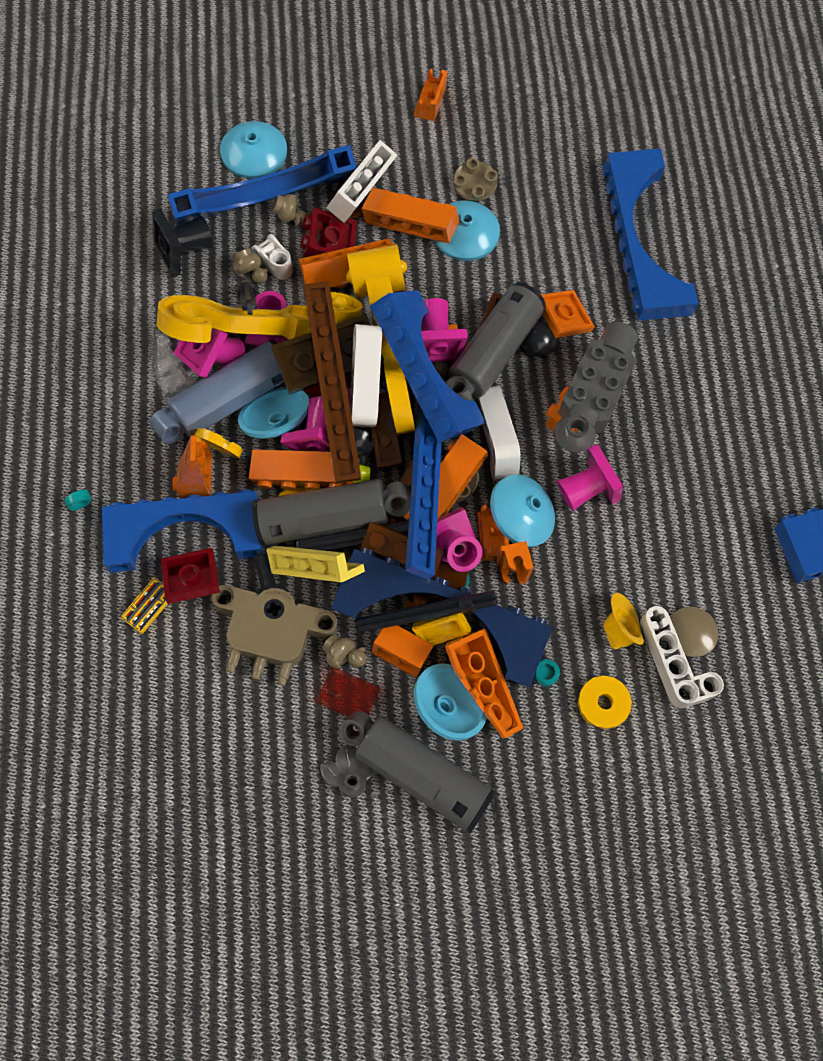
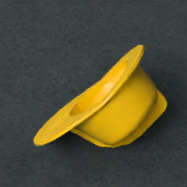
(622, 624)

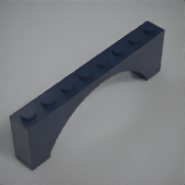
(515, 636)

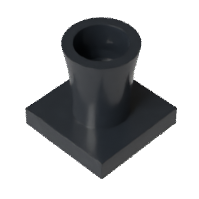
(180, 239)

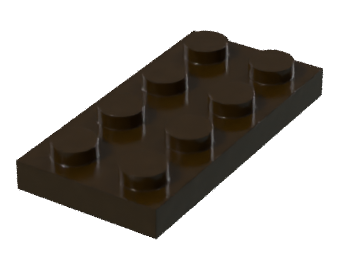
(297, 356)

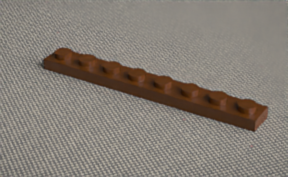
(332, 382)

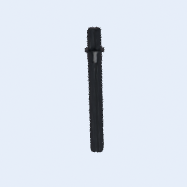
(247, 294)
(345, 539)
(427, 611)

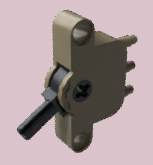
(267, 638)

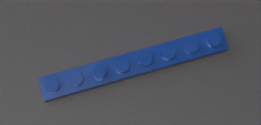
(423, 500)

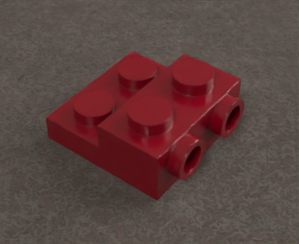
(326, 233)
(190, 575)

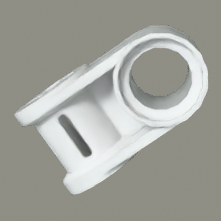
(274, 257)

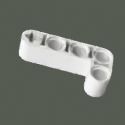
(365, 375)
(499, 434)
(675, 656)

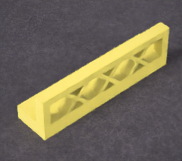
(312, 564)

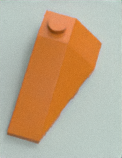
(194, 470)
(482, 676)

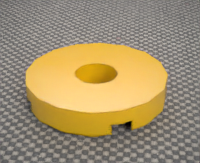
(218, 443)
(618, 696)

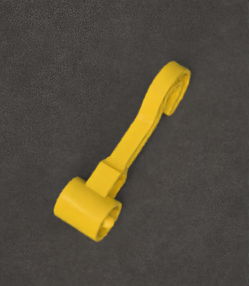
(373, 276)
(194, 317)

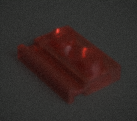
(347, 693)

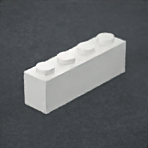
(361, 181)

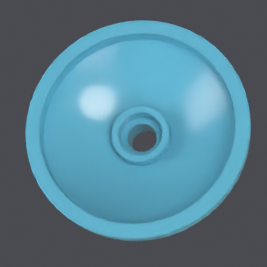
(253, 149)
(473, 238)
(273, 413)
(522, 510)
(441, 688)

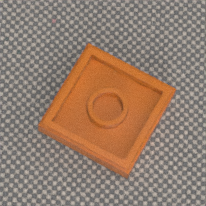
(566, 314)

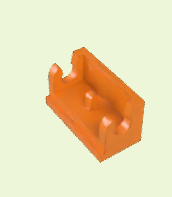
(431, 96)
(489, 535)
(517, 559)
(402, 649)

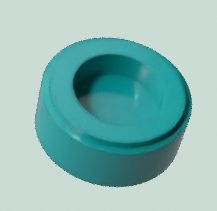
(78, 500)
(547, 673)

